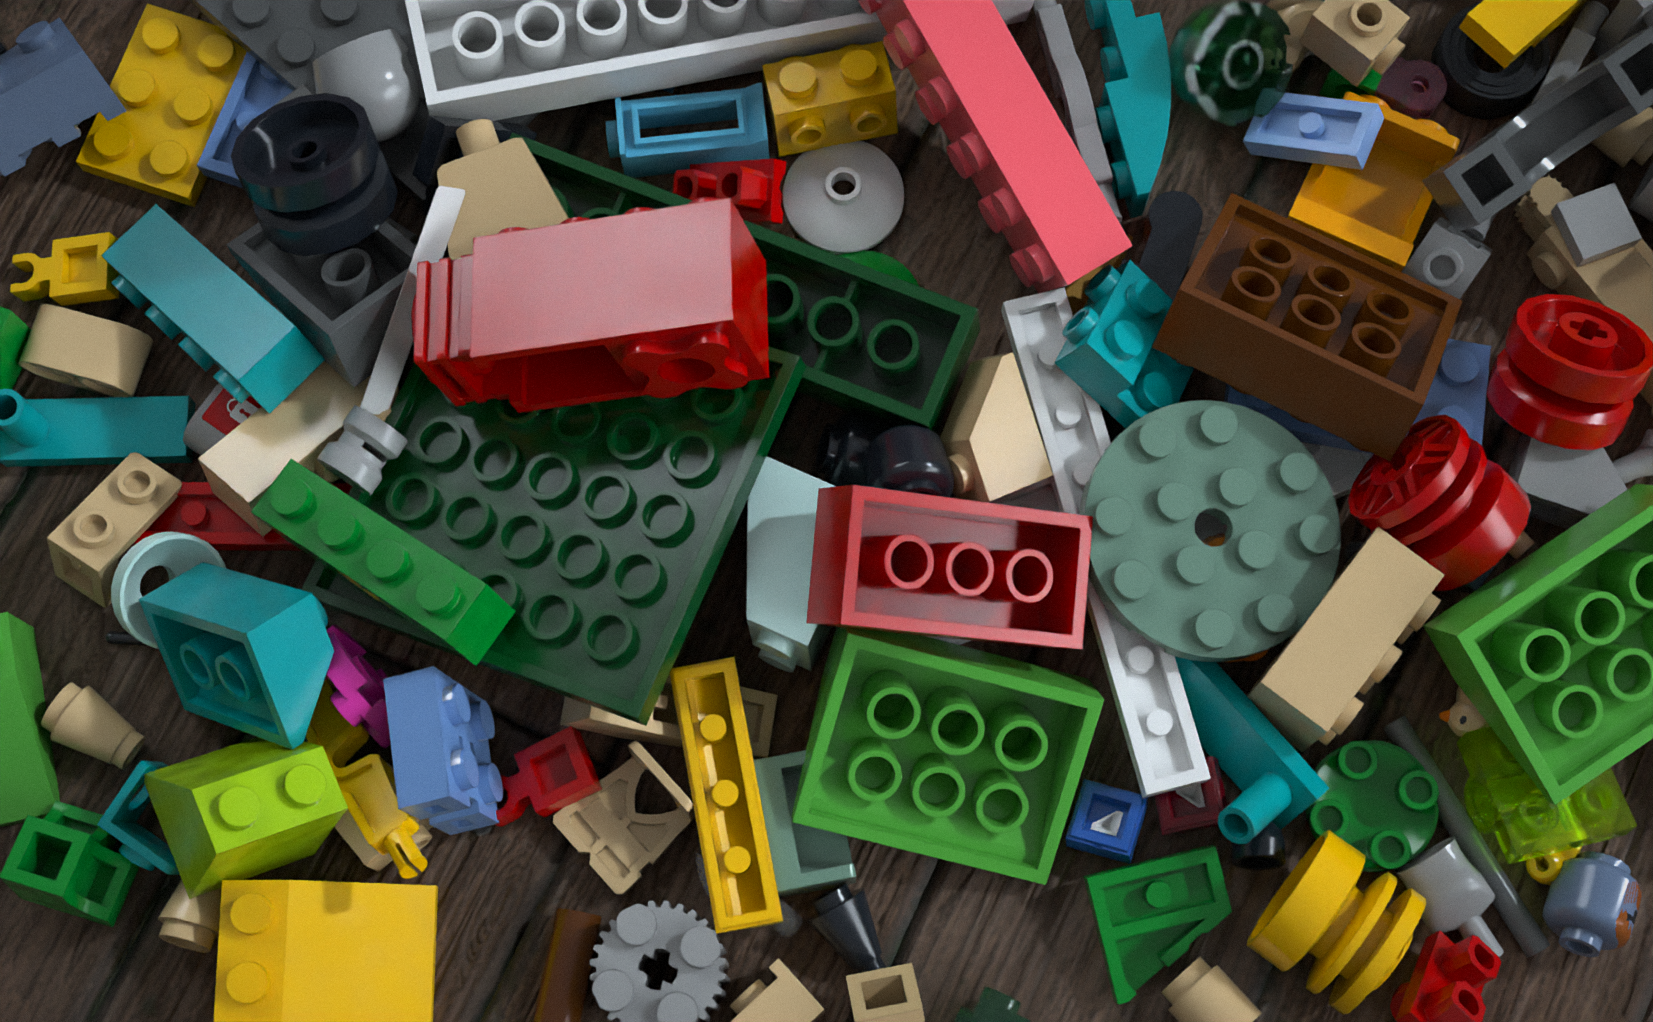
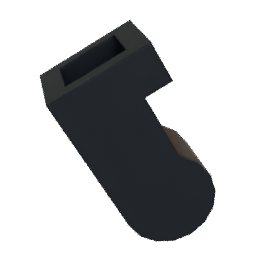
(1169, 239)

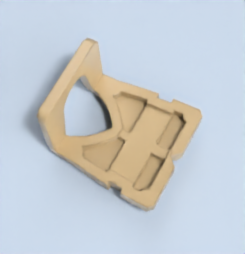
(611, 830)

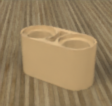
(86, 351)

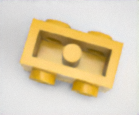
(830, 98)

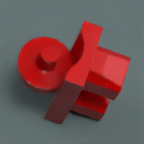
(749, 184)
(1447, 982)

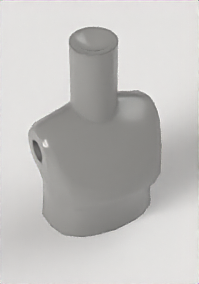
(1453, 891)

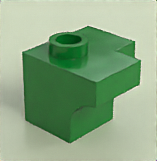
(69, 865)

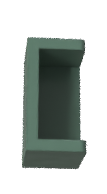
(801, 855)

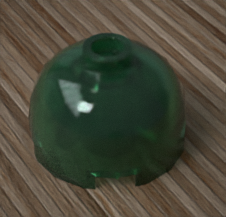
(1230, 61)

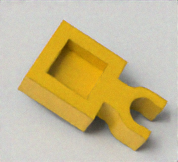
(73, 272)

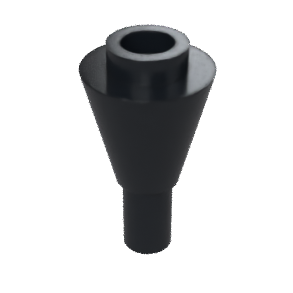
(848, 927)

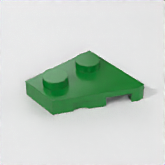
(1154, 912)

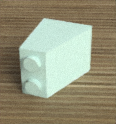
(779, 566)

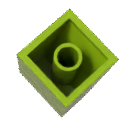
(245, 810)

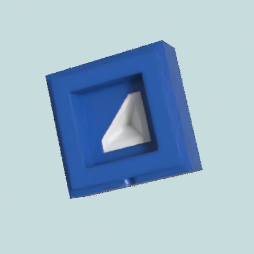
(1106, 821)

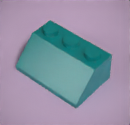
(242, 649)

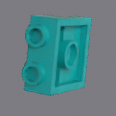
(1112, 343)

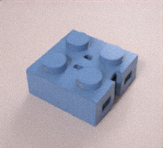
(442, 751)

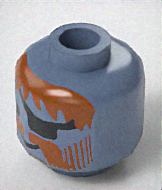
(1592, 904)

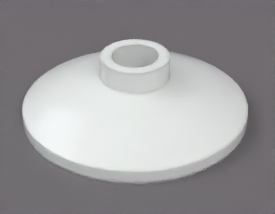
(850, 220)

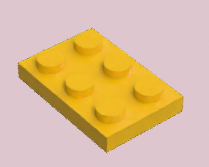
(173, 93)

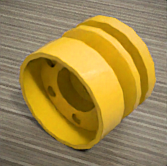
(1337, 923)

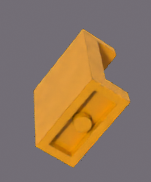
(1384, 202)

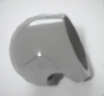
(376, 76)

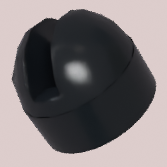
(1263, 852)

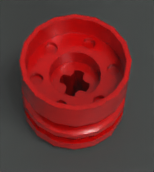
(1442, 501)

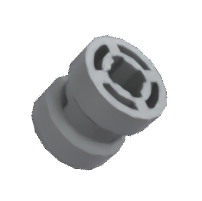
(351, 461)

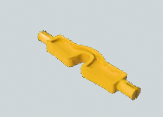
(366, 786)

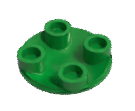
(1376, 803)

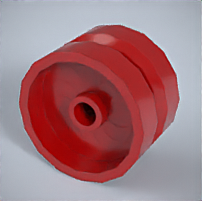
(1569, 371)

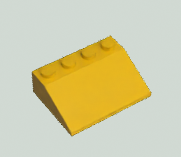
(325, 952)

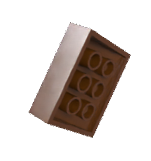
(1309, 327)

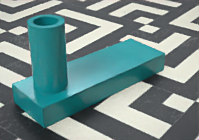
(92, 430)
(1250, 751)

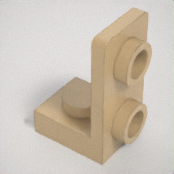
(108, 523)

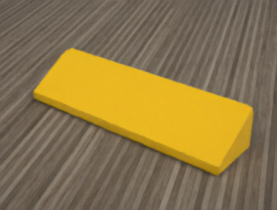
(725, 796)

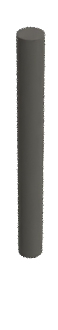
(1472, 844)

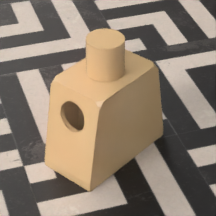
(500, 187)

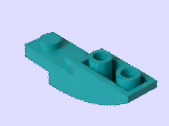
(1135, 98)

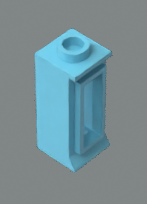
(676, 152)

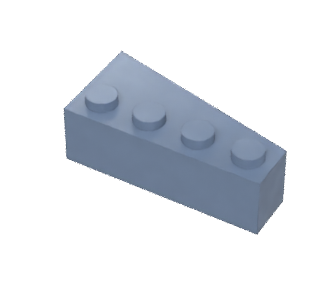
(47, 92)

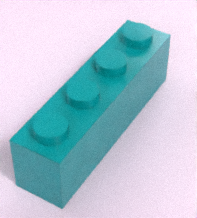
(214, 310)

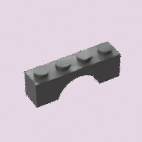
(1546, 133)

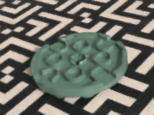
(1250, 477)

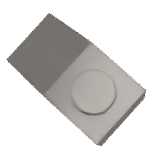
(1564, 482)

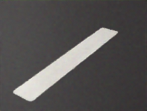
(398, 336)

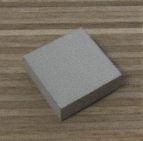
(1595, 224)

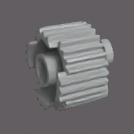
(642, 935)

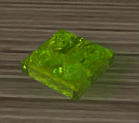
(1527, 826)

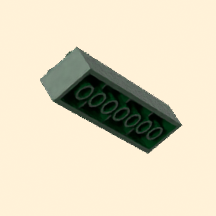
(860, 332)

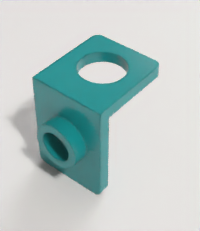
(120, 821)

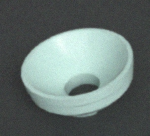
(174, 552)

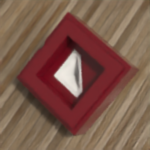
(1193, 806)

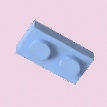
(1316, 131)

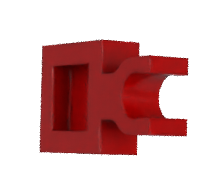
(550, 777)

